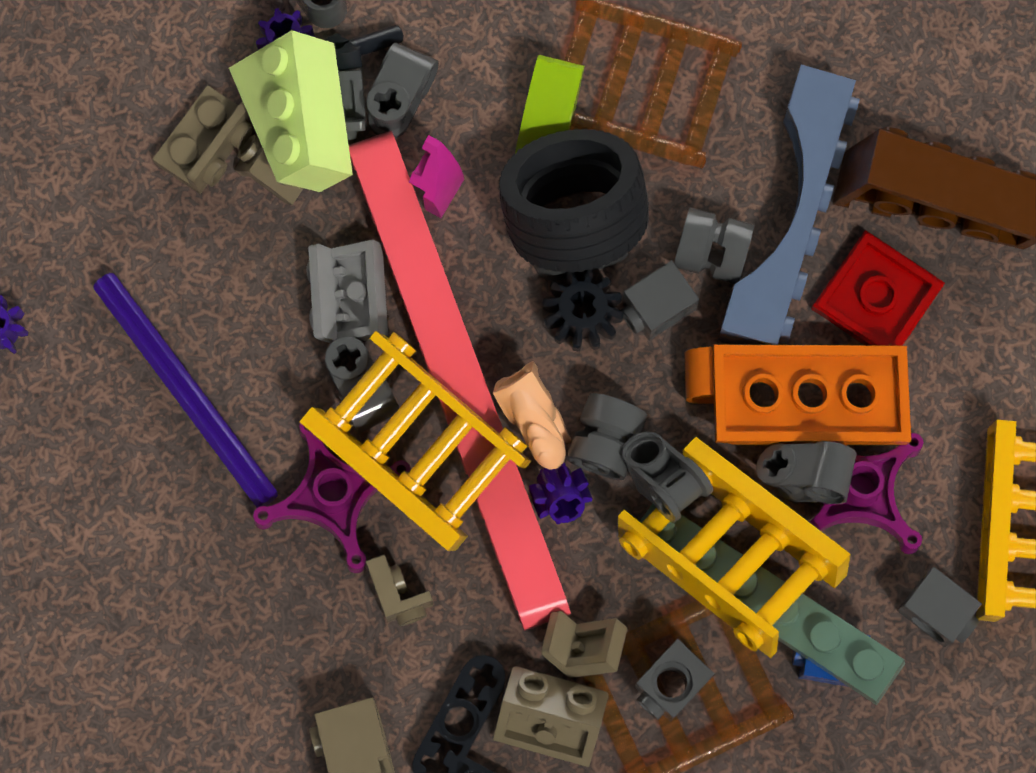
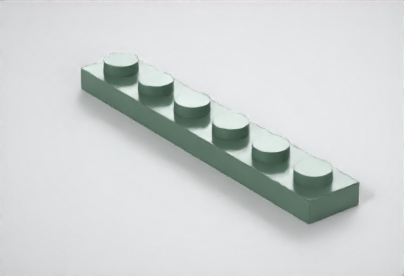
(805, 625)

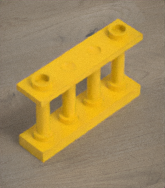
(370, 457)
(779, 530)
(997, 542)

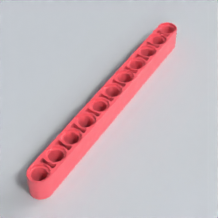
(454, 364)

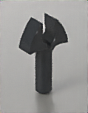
(350, 51)

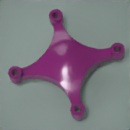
(872, 496)
(328, 497)

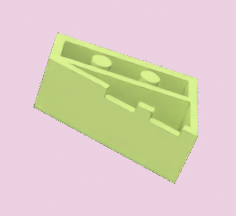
(297, 109)

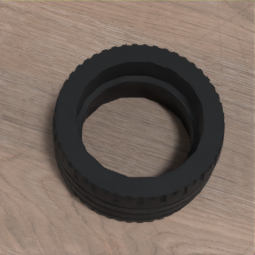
(583, 234)

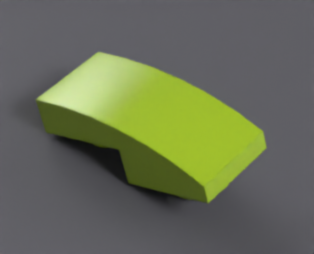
(550, 99)

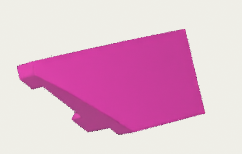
(437, 176)

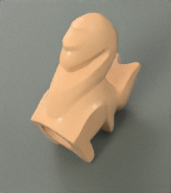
(532, 410)

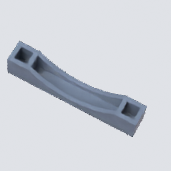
(814, 123)

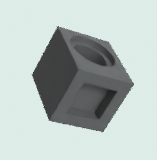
(658, 301)
(941, 608)
(688, 666)

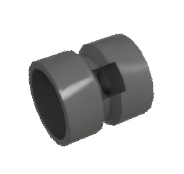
(696, 241)
(607, 428)

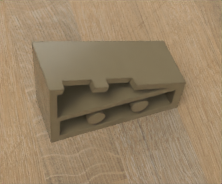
(352, 739)

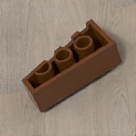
(939, 187)

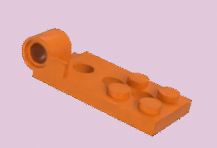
(726, 372)

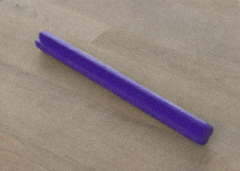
(185, 390)

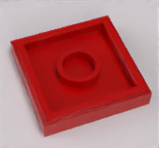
(877, 294)

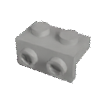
(347, 291)

